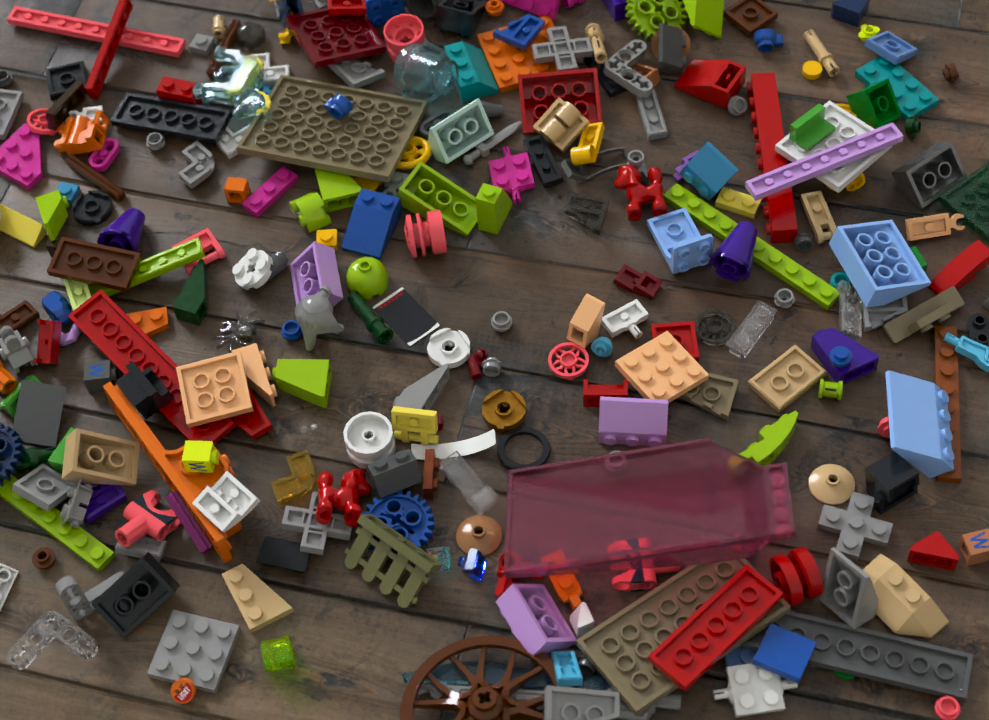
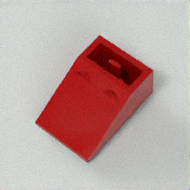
(712, 80)

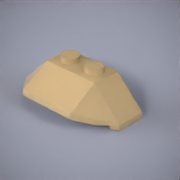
(903, 602)

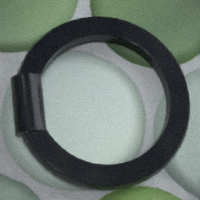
(518, 431)

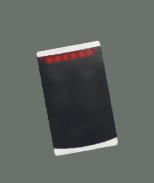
(406, 316)

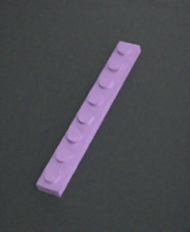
(823, 161)

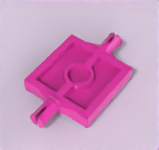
(512, 173)

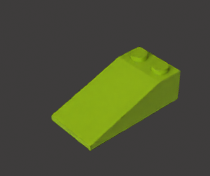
(431, 191)

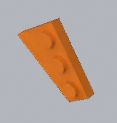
(151, 321)

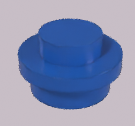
(291, 330)
(840, 356)

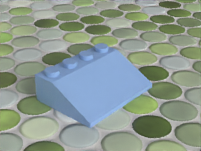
(878, 262)
(919, 423)

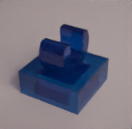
(474, 564)

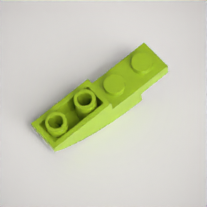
(772, 440)

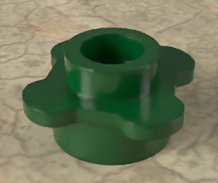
(912, 126)

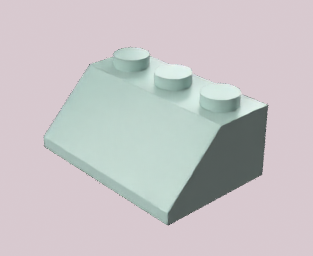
(459, 132)

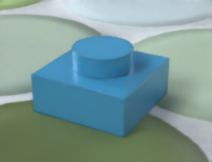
(69, 190)

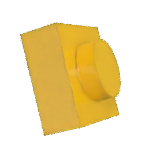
(328, 237)

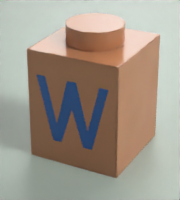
(975, 547)

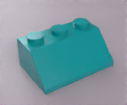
(474, 72)

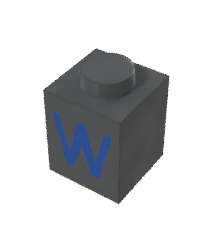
(98, 374)

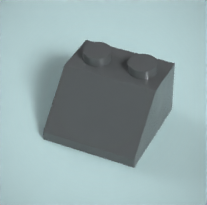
(670, 50)
(394, 473)

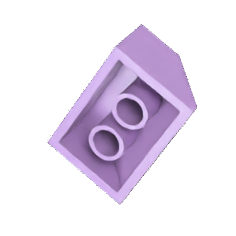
(315, 269)
(633, 421)
(535, 619)

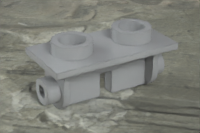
(78, 495)

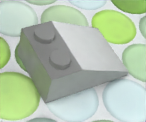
(848, 590)

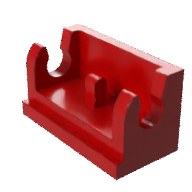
(48, 342)
(592, 393)

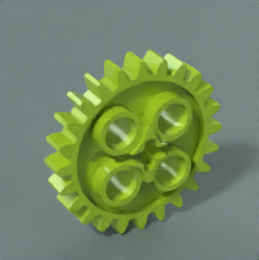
(655, 13)

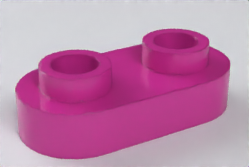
(102, 159)

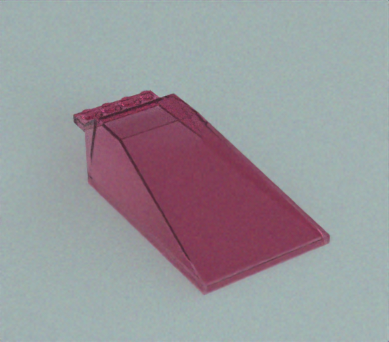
(644, 510)

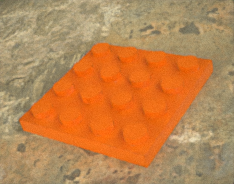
(509, 61)

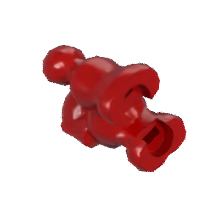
(638, 194)
(344, 499)

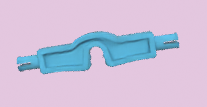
(970, 349)

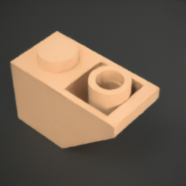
(586, 321)

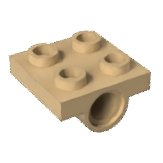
(561, 124)

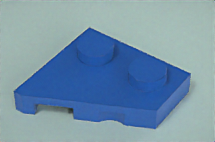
(521, 32)

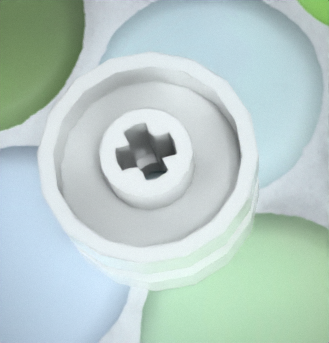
(369, 438)

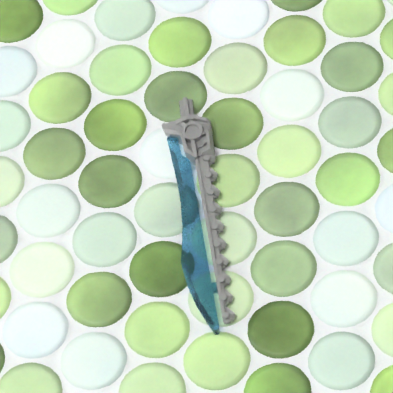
(494, 672)

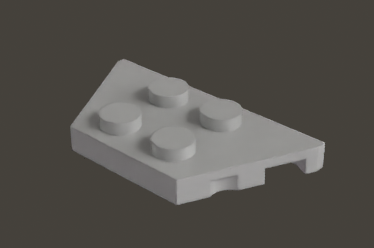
(879, 315)

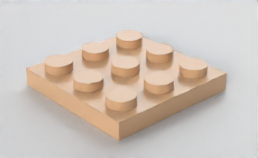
(661, 369)
(214, 389)

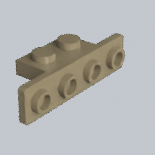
(924, 315)

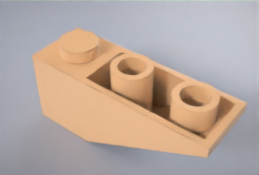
(256, 374)

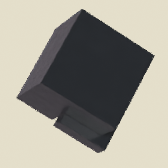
(144, 390)
(891, 481)

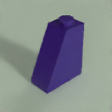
(862, 360)

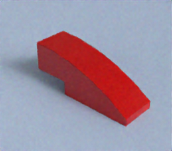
(961, 268)

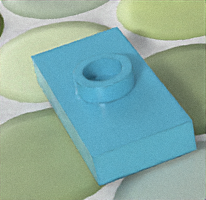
(566, 668)

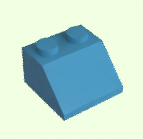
(708, 171)

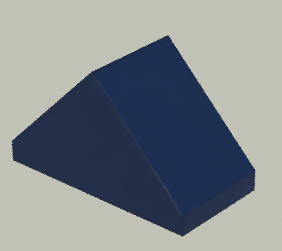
(849, 11)

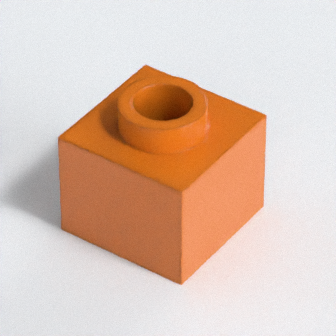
(237, 189)

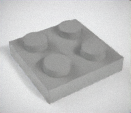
(43, 487)

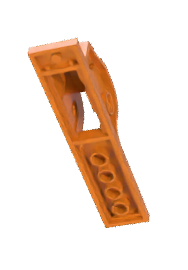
(172, 470)

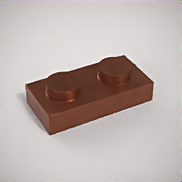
(430, 483)

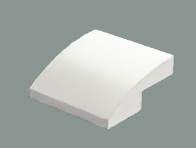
(226, 502)

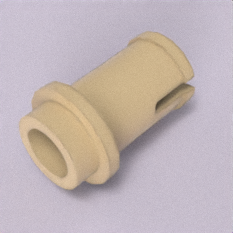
(218, 29)

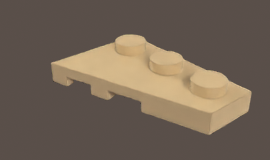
(254, 598)

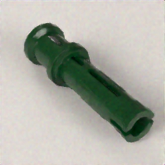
(374, 323)

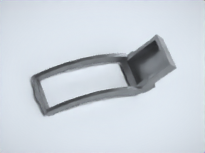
(579, 173)

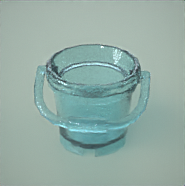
(424, 71)

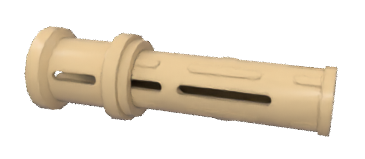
(597, 40)

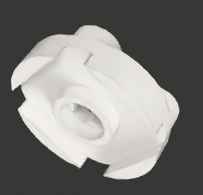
(243, 270)
(446, 337)

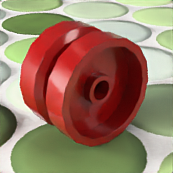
(796, 576)

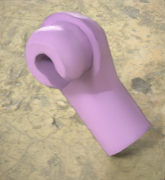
(70, 337)

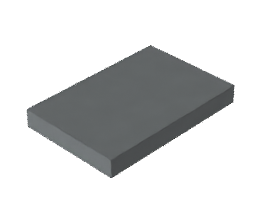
(39, 413)

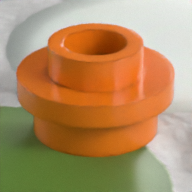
(494, 8)

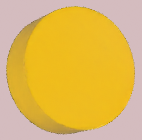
(812, 70)

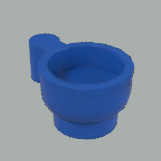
(767, 39)
(338, 106)

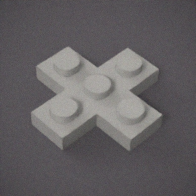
(562, 49)
(855, 525)
(314, 534)

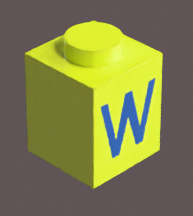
(200, 456)

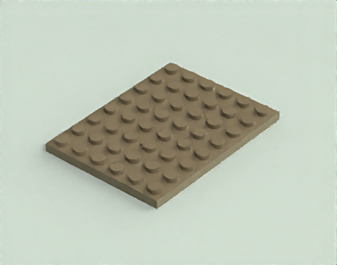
(305, 134)

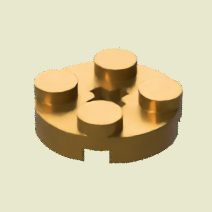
(503, 421)

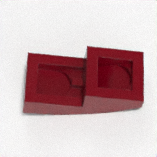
(637, 283)

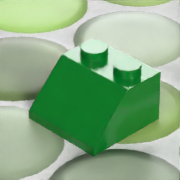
(875, 104)

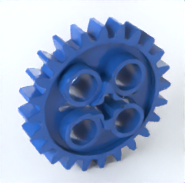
(409, 510)

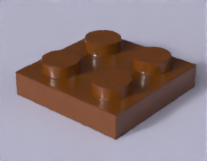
(750, 15)

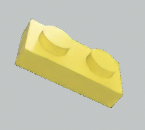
(737, 202)

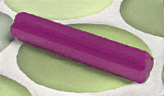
(188, 522)

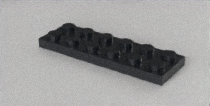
(171, 118)

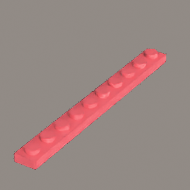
(95, 31)

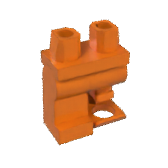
(81, 134)

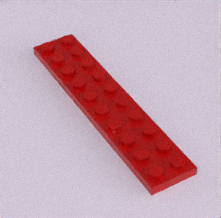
(125, 342)

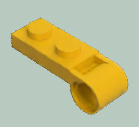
(588, 144)

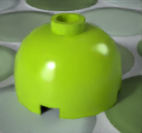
(367, 277)

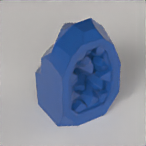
(57, 307)

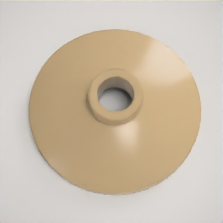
(831, 492)

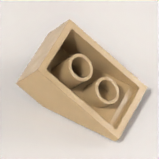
(100, 459)

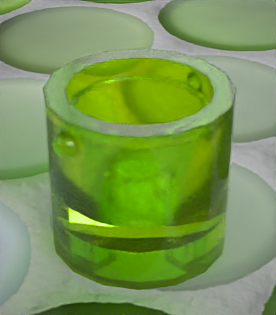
(278, 653)

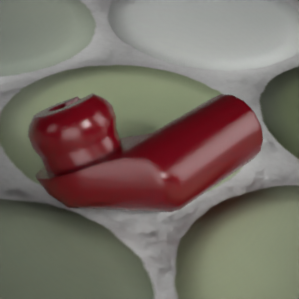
(475, 361)

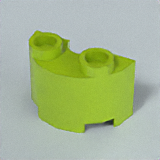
(310, 211)

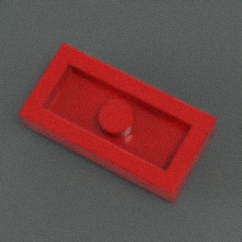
(346, 7)

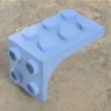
(680, 240)

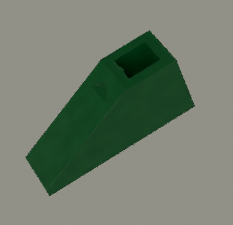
(193, 300)

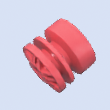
(402, 31)
(425, 233)

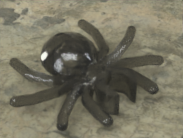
(240, 332)

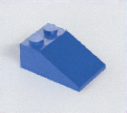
(372, 223)

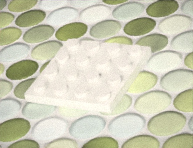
(846, 128)

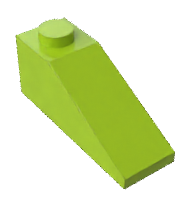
(53, 212)

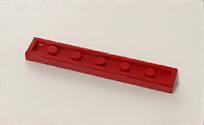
(108, 48)

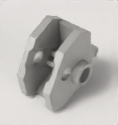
(15, 348)

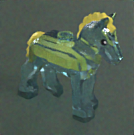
(242, 86)

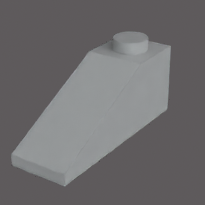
(424, 391)

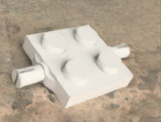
(754, 690)

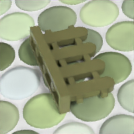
(407, 553)

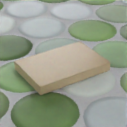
(787, 378)

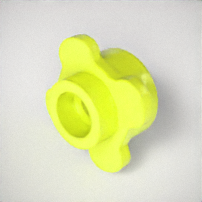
(868, 31)

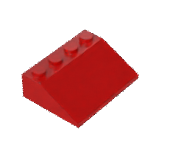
(541, 90)

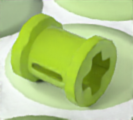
(832, 385)

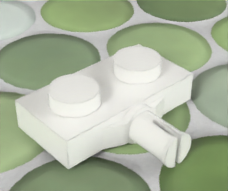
(625, 319)

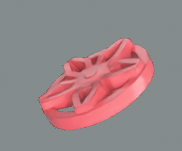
(41, 122)
(568, 360)

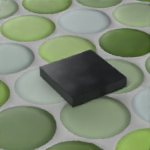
(63, 77)

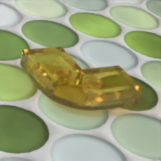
(300, 481)

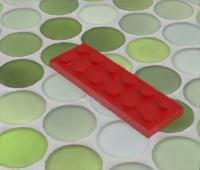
(715, 627)

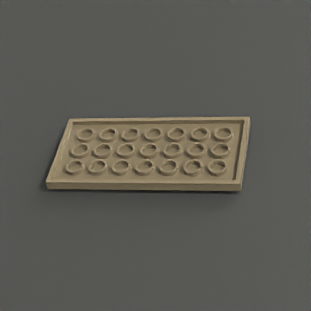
(625, 640)

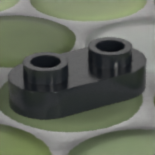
(978, 331)

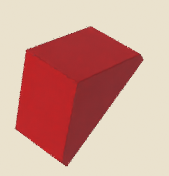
(934, 552)

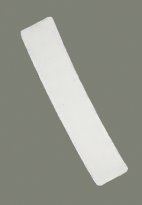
(464, 447)

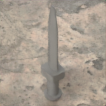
(483, 149)

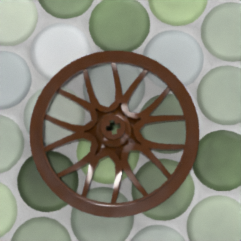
(469, 704)

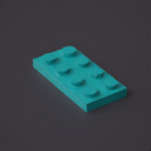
(909, 92)

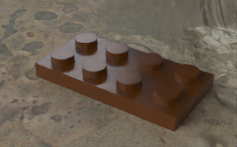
(94, 264)

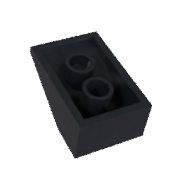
(459, 16)
(135, 595)

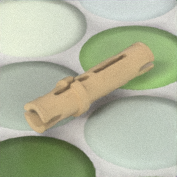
(824, 57)

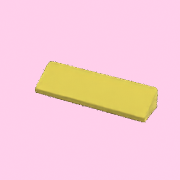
(21, 227)

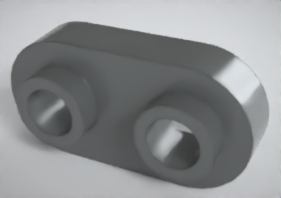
(433, 120)

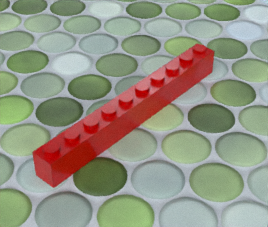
(768, 132)

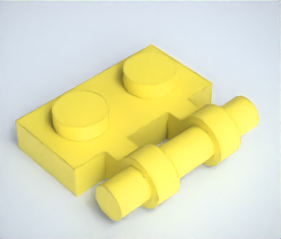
(415, 420)

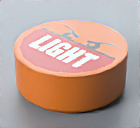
(183, 690)

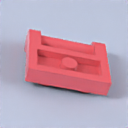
(208, 242)

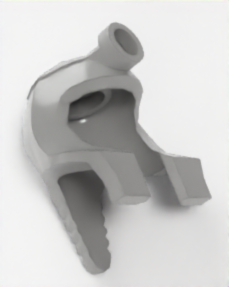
(316, 316)

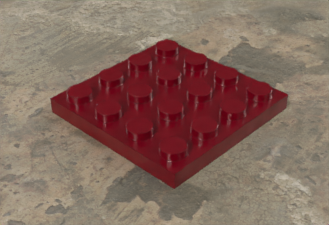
(334, 38)

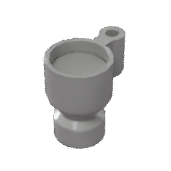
(636, 159)

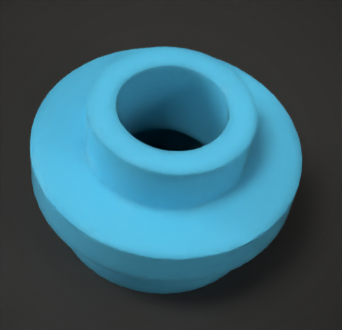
(602, 346)

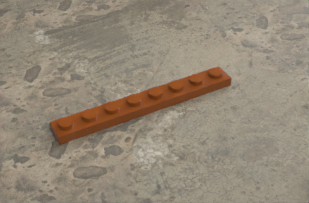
(947, 379)

